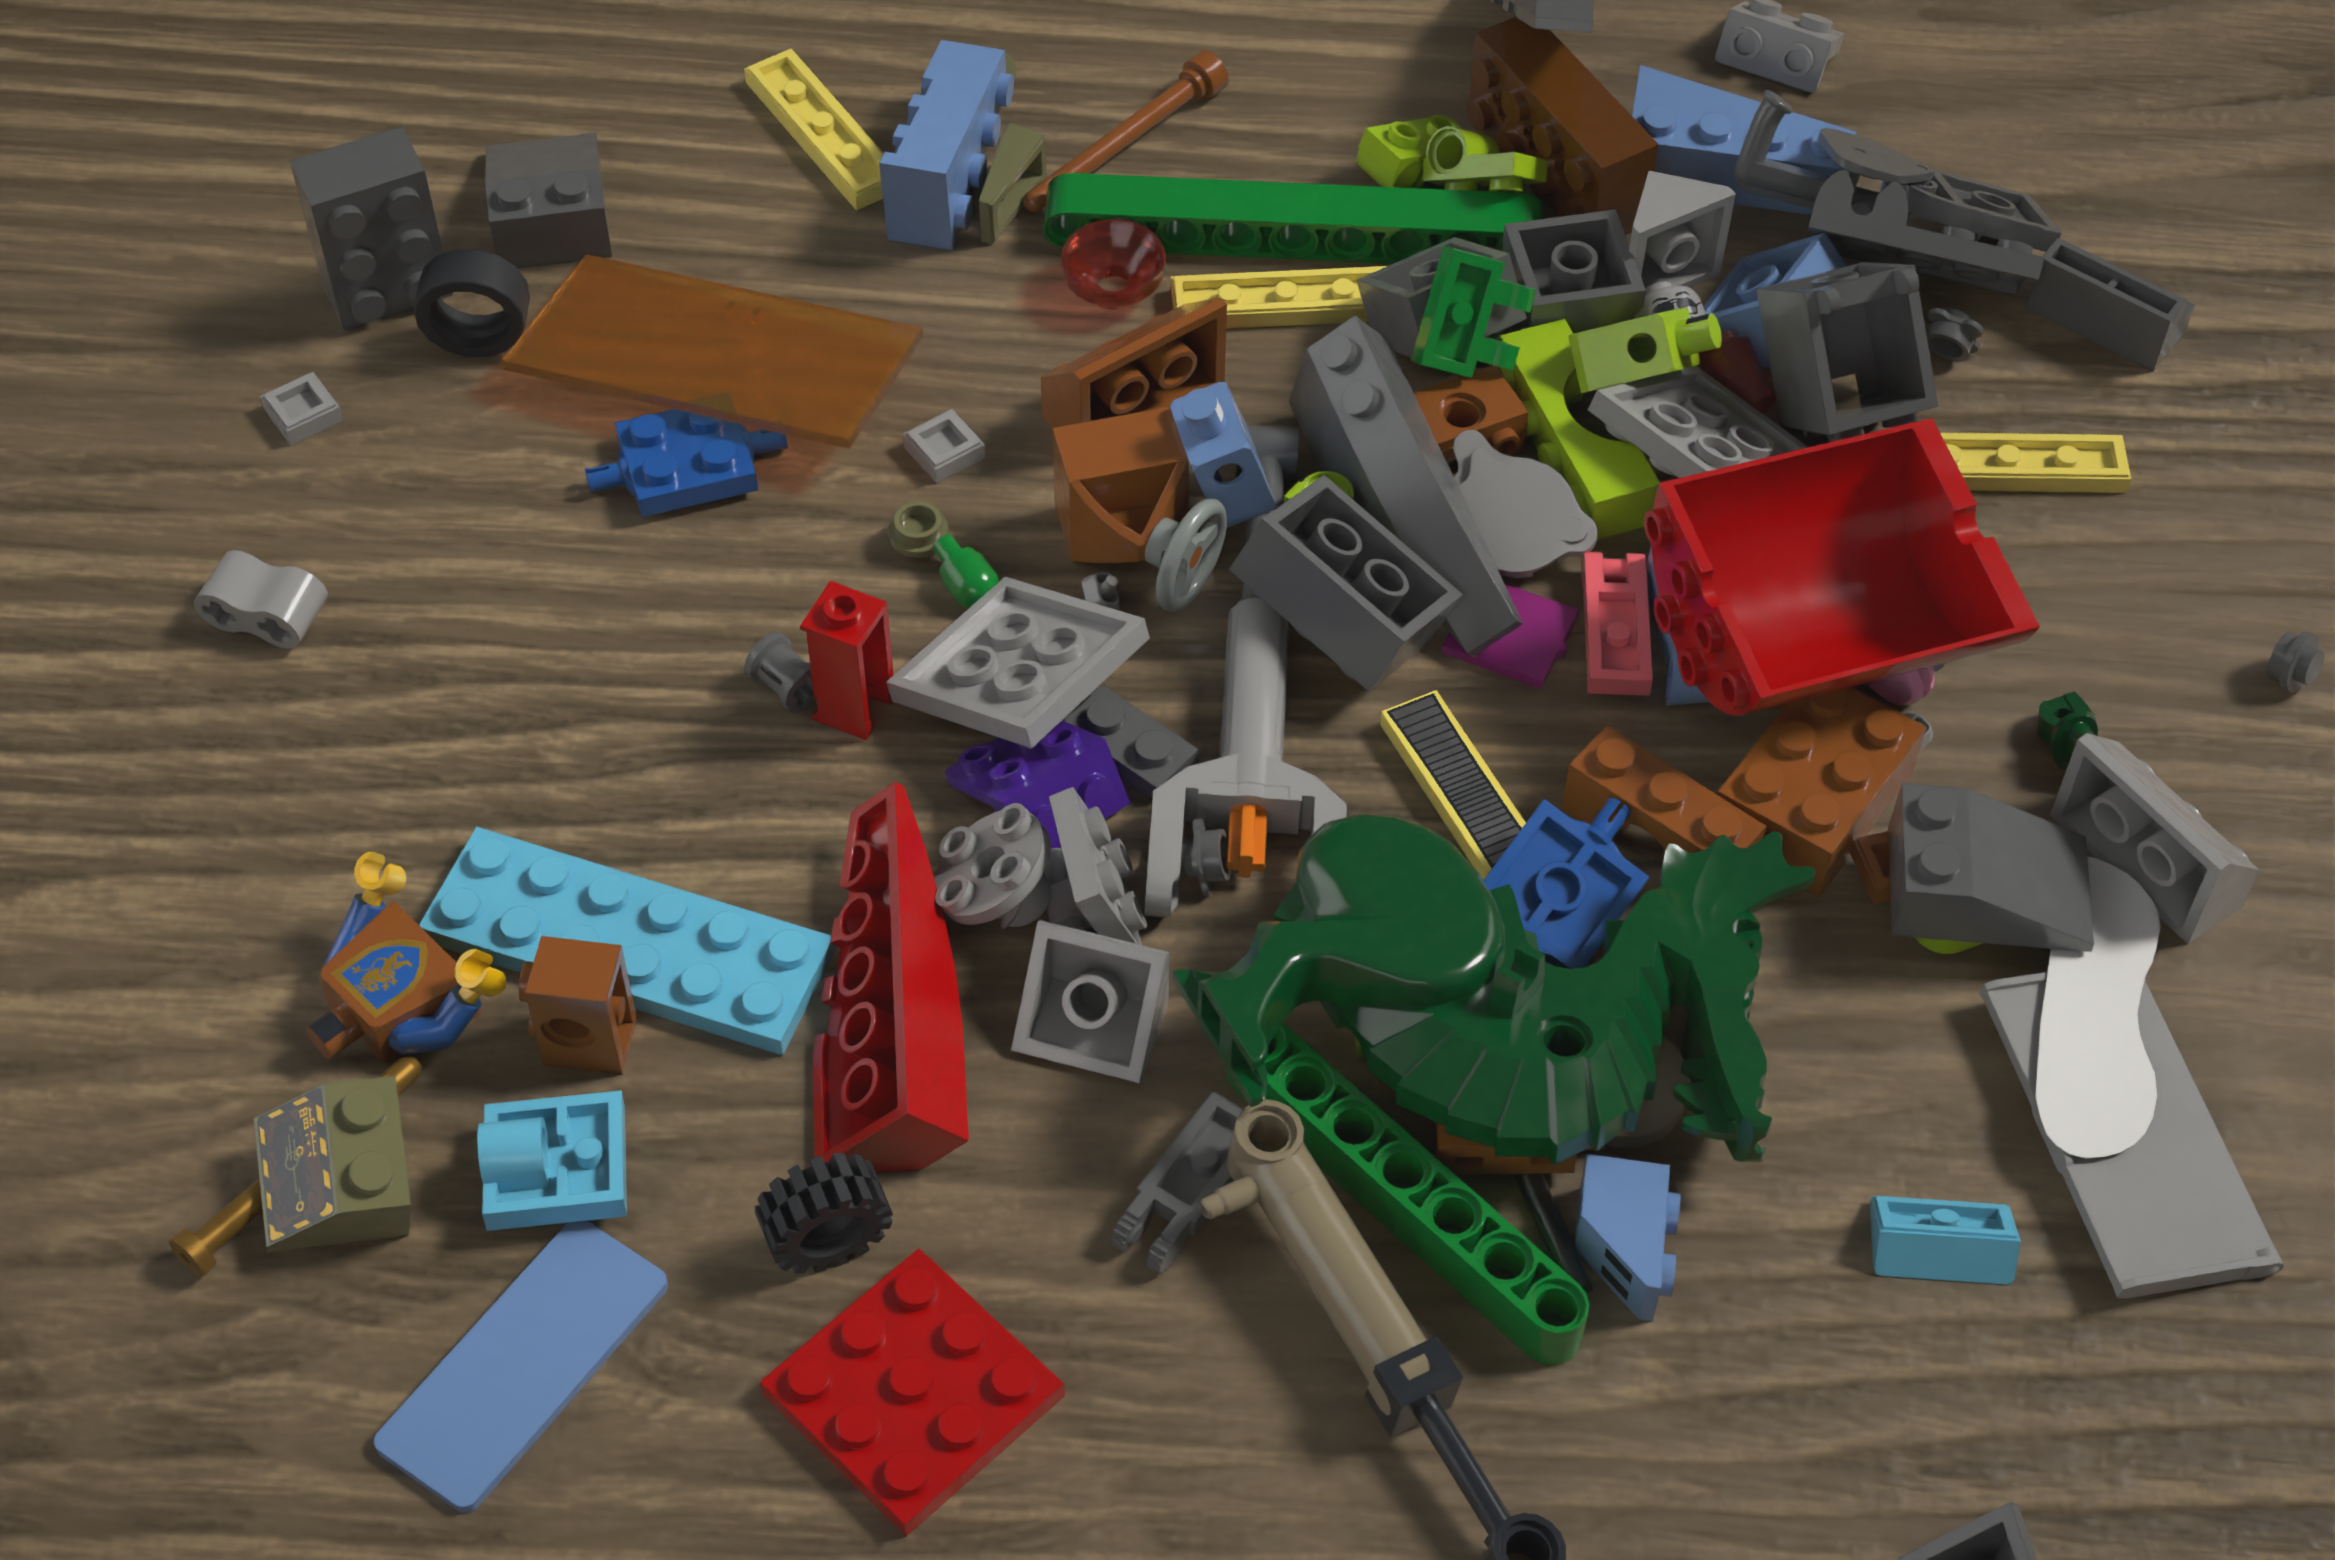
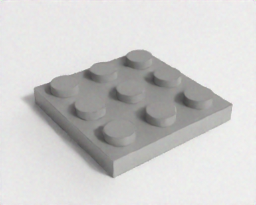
(1689, 422)
(1018, 661)

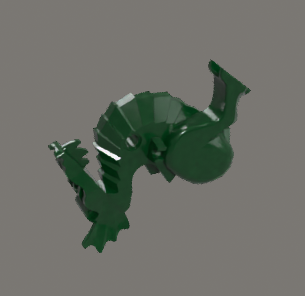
(1473, 1018)

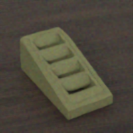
(1014, 172)

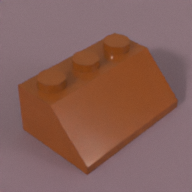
(1141, 368)

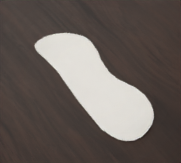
(2092, 1065)

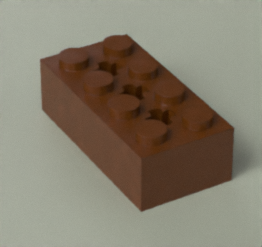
(1550, 106)

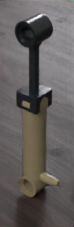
(1406, 1373)

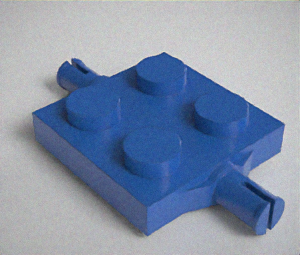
(683, 460)
(1568, 880)

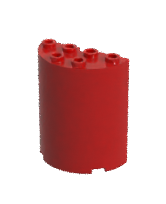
(1828, 570)

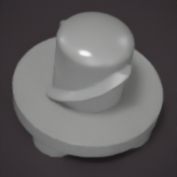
(995, 869)

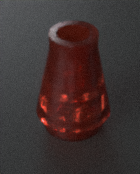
(1739, 370)

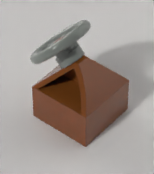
(1127, 497)

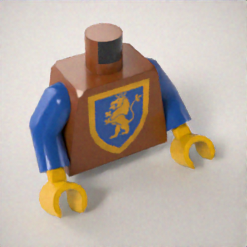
(393, 979)

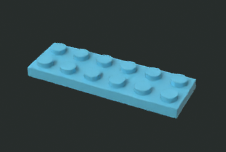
(681, 950)

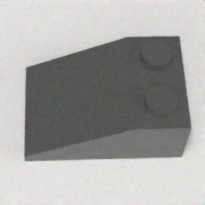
(547, 200)
(1985, 872)

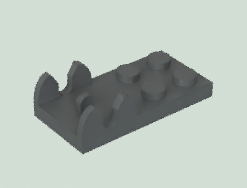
(1946, 255)

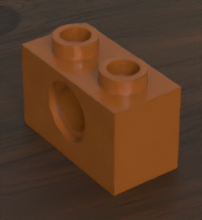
(1477, 404)
(579, 1004)

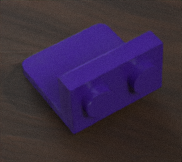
(1065, 758)

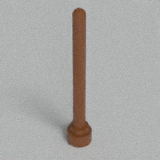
(1201, 78)

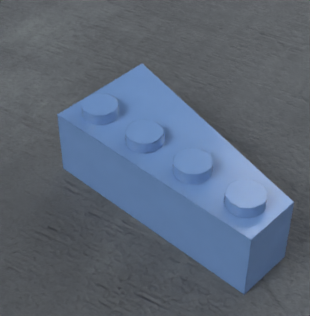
(1705, 130)
(944, 145)

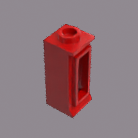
(848, 657)

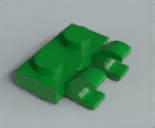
(1459, 312)

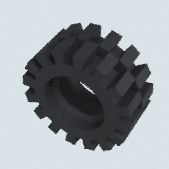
(823, 1213)

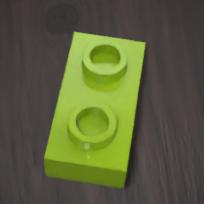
(1396, 151)
(1472, 160)

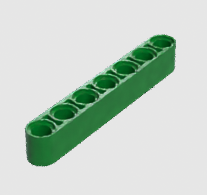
(1434, 1201)

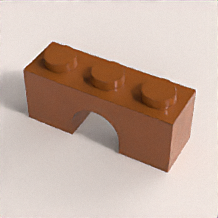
(1657, 795)

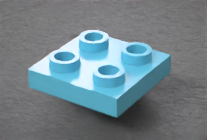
(553, 1160)

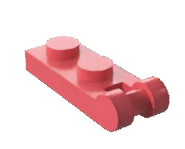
(1616, 624)

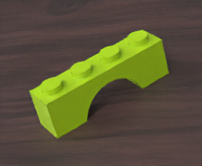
(1605, 475)

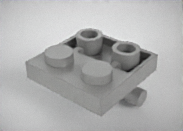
(1090, 874)

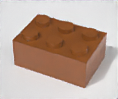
(1825, 776)

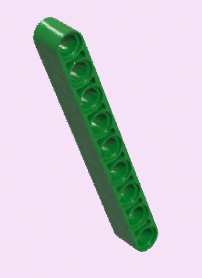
(1284, 217)

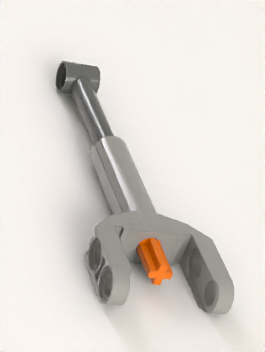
(1249, 783)

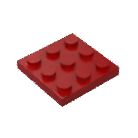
(912, 1391)

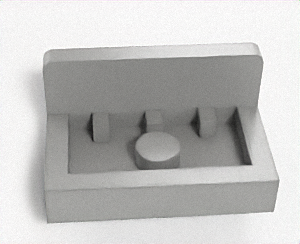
(1777, 44)

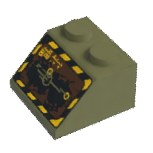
(333, 1166)

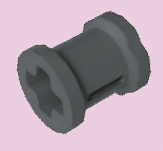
(782, 671)

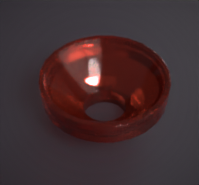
(1112, 250)

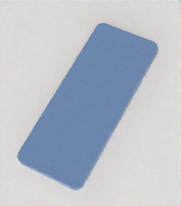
(520, 1365)

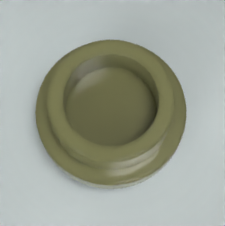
(916, 529)

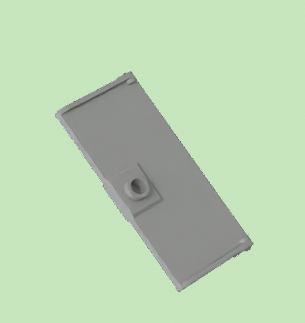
(2171, 1203)

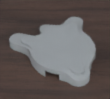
(1520, 508)

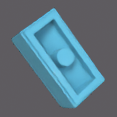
(1943, 1240)

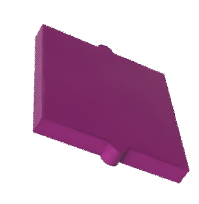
(1530, 649)

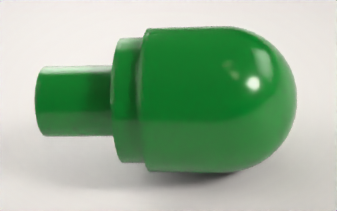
(964, 571)

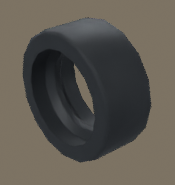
(477, 273)

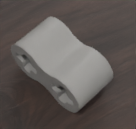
(261, 599)

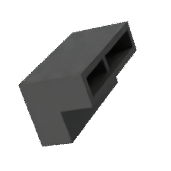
(2108, 305)

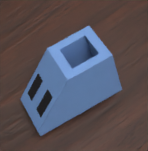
(1624, 1227)

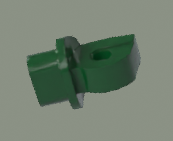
(2063, 723)

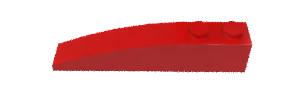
(894, 1041)

